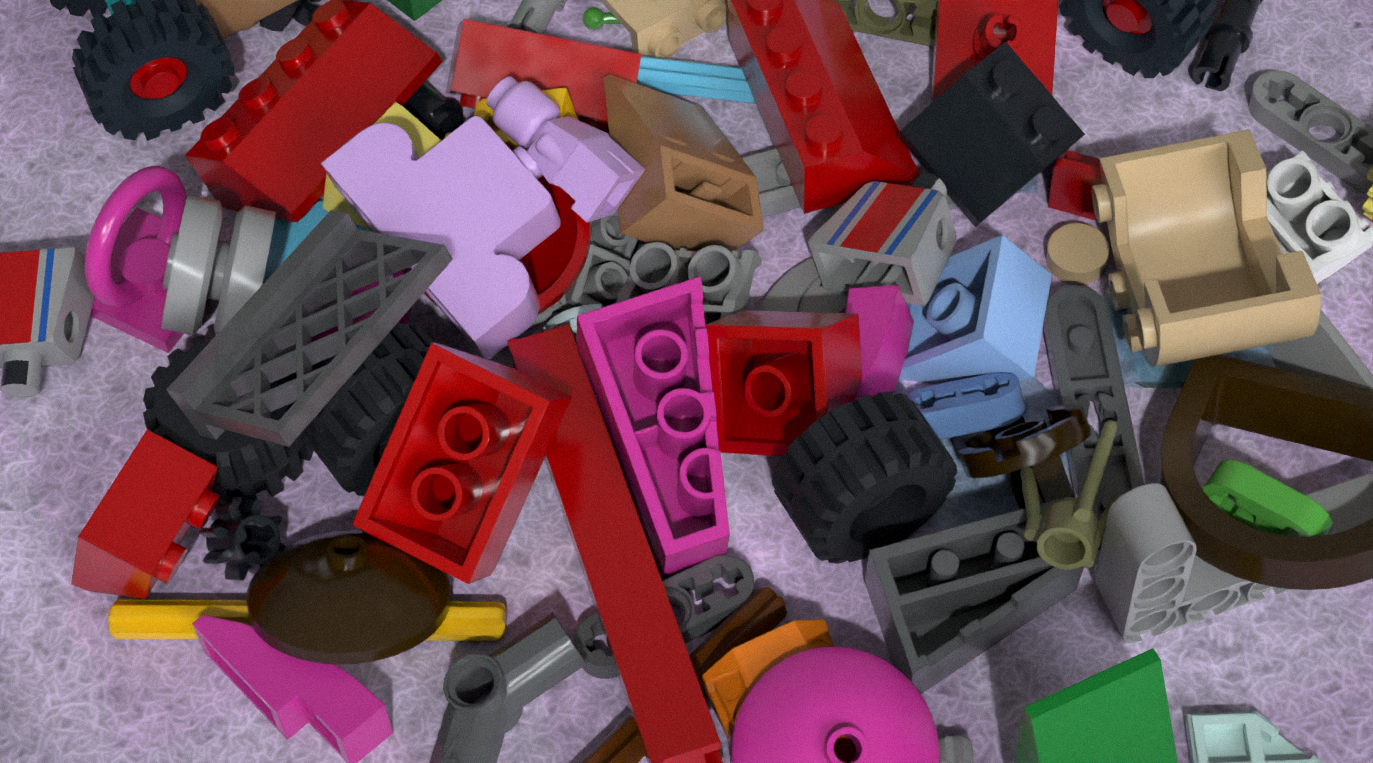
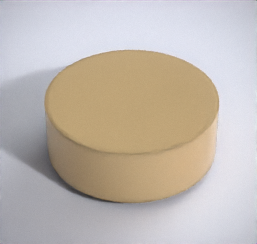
(1077, 253)

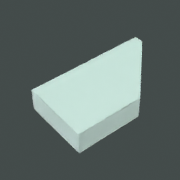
(1239, 739)

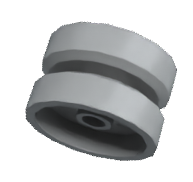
(213, 269)

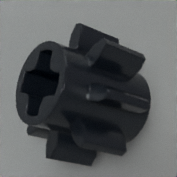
(242, 538)

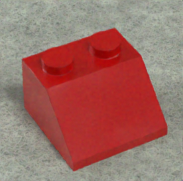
(780, 375)
(144, 519)

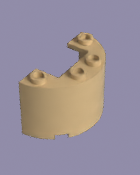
(1200, 252)

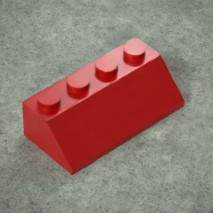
(817, 99)
(307, 106)

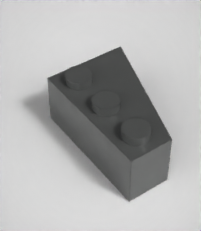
(960, 593)

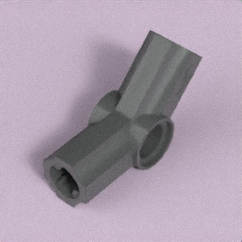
(517, 674)

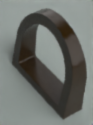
(1281, 407)

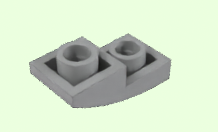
(605, 266)

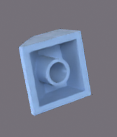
(980, 317)

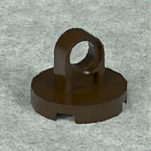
(1029, 445)

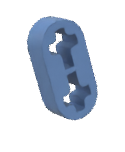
(971, 404)

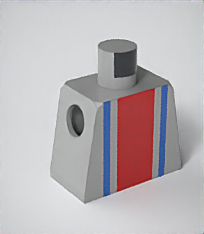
(888, 238)
(41, 314)

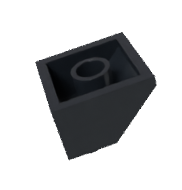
(990, 133)

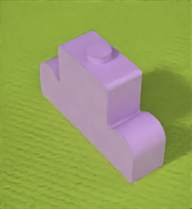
(459, 195)

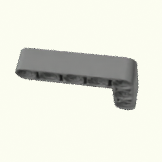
(1151, 566)

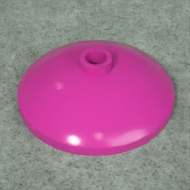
(828, 694)

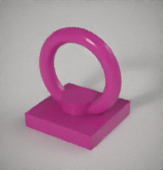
(130, 258)

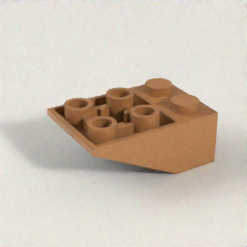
(694, 179)

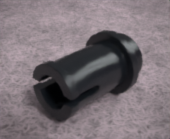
(433, 111)

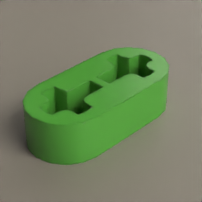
(1265, 502)

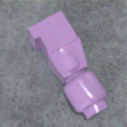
(565, 149)

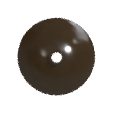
(346, 599)

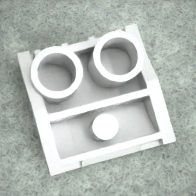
(1305, 208)

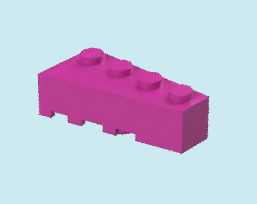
(660, 409)

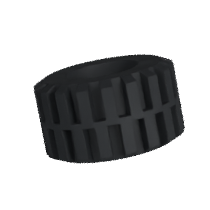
(362, 414)
(243, 462)
(864, 477)

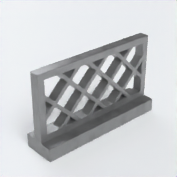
(275, 328)

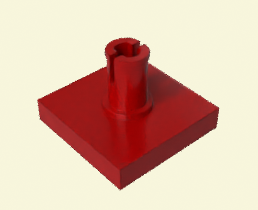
(975, 28)

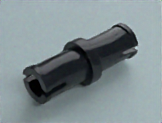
(1225, 42)

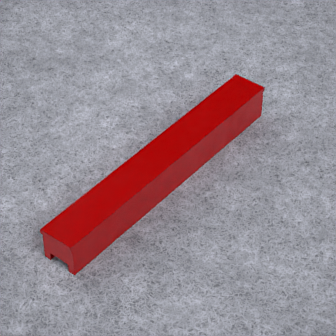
(619, 563)

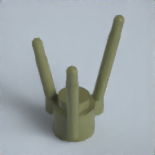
(1069, 529)

